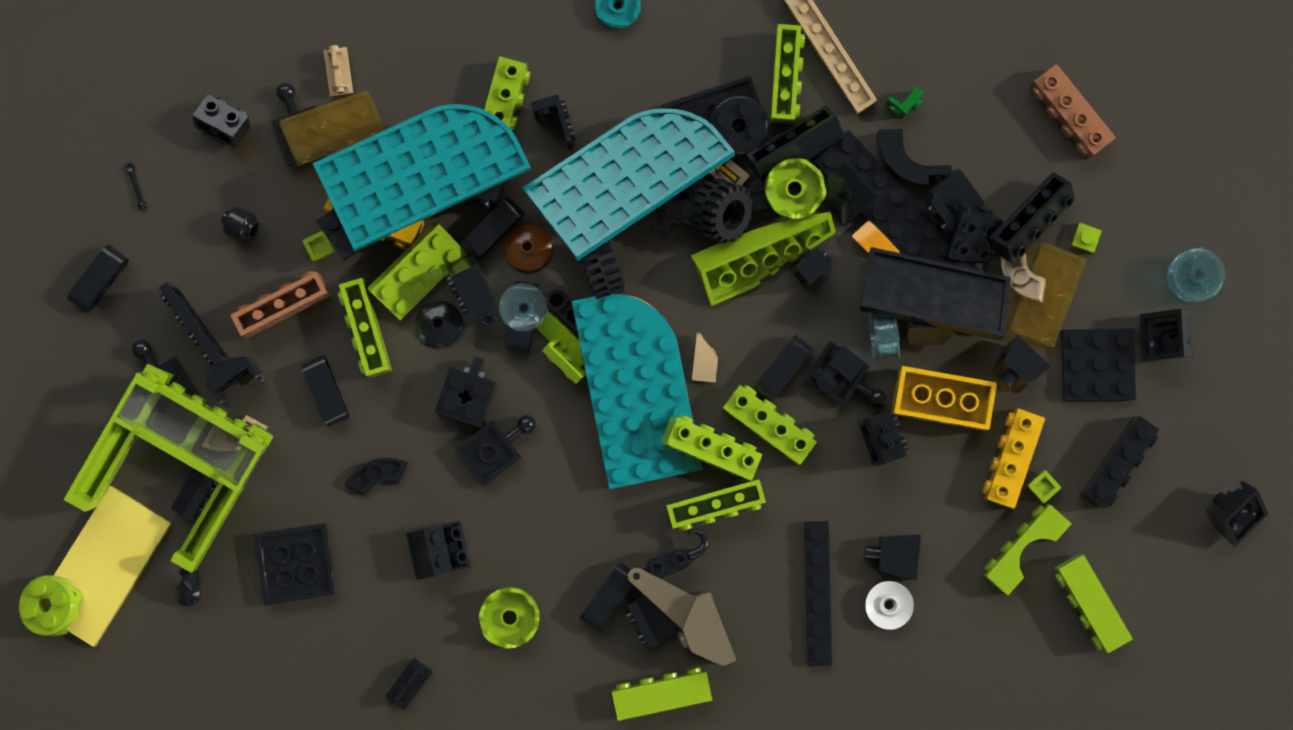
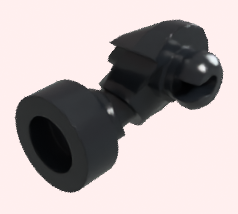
(189, 590)

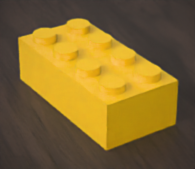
(944, 398)

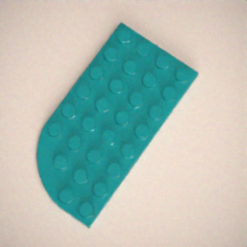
(418, 170)
(626, 175)
(632, 387)

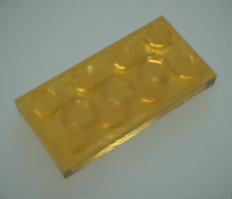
(331, 127)
(1044, 320)

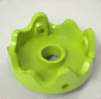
(811, 188)
(63, 608)
(505, 634)

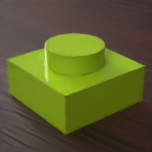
(1086, 238)
(318, 246)
(1043, 486)

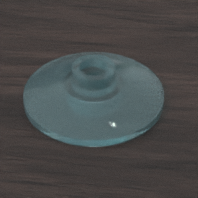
(518, 295)

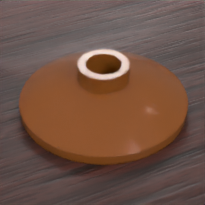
(532, 259)

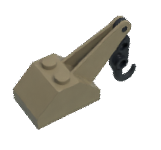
(694, 614)

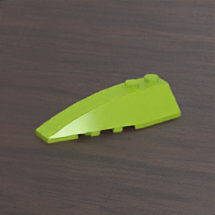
(741, 264)

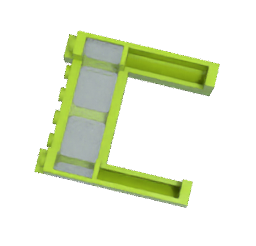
(188, 432)

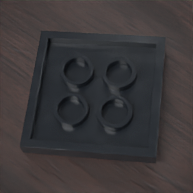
(1098, 364)
(295, 564)

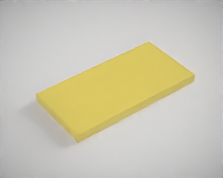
(109, 560)

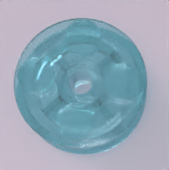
(1182, 275)
(883, 337)

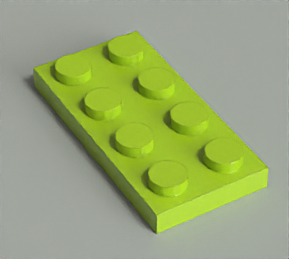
(417, 270)

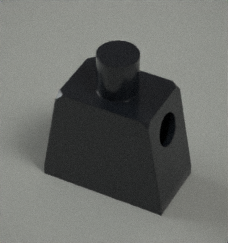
(1018, 366)
(896, 555)

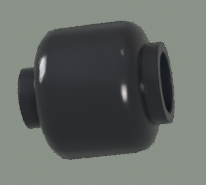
(239, 224)

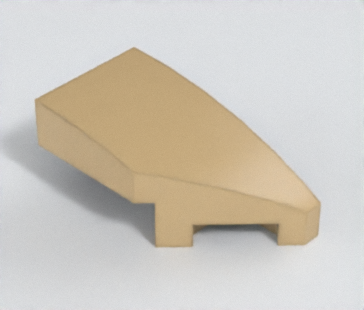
(704, 361)

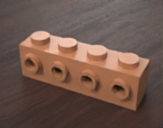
(1072, 111)
(280, 305)

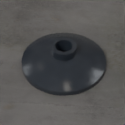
(447, 333)

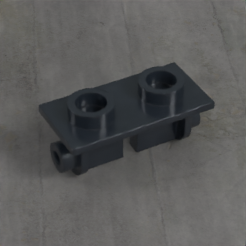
(408, 684)

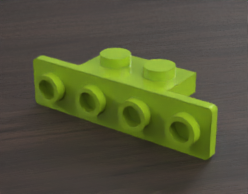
(563, 347)

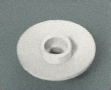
(900, 611)

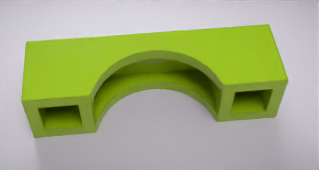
(1005, 570)

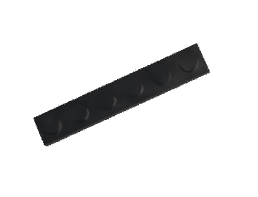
(818, 593)

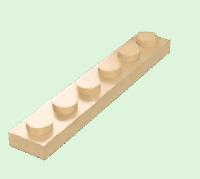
(832, 54)

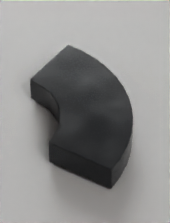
(376, 472)

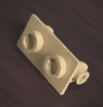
(338, 71)

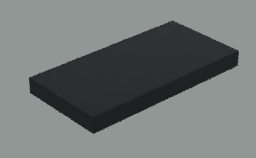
(704, 101)

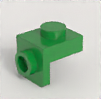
(912, 102)

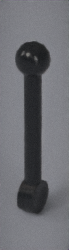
(129, 167)

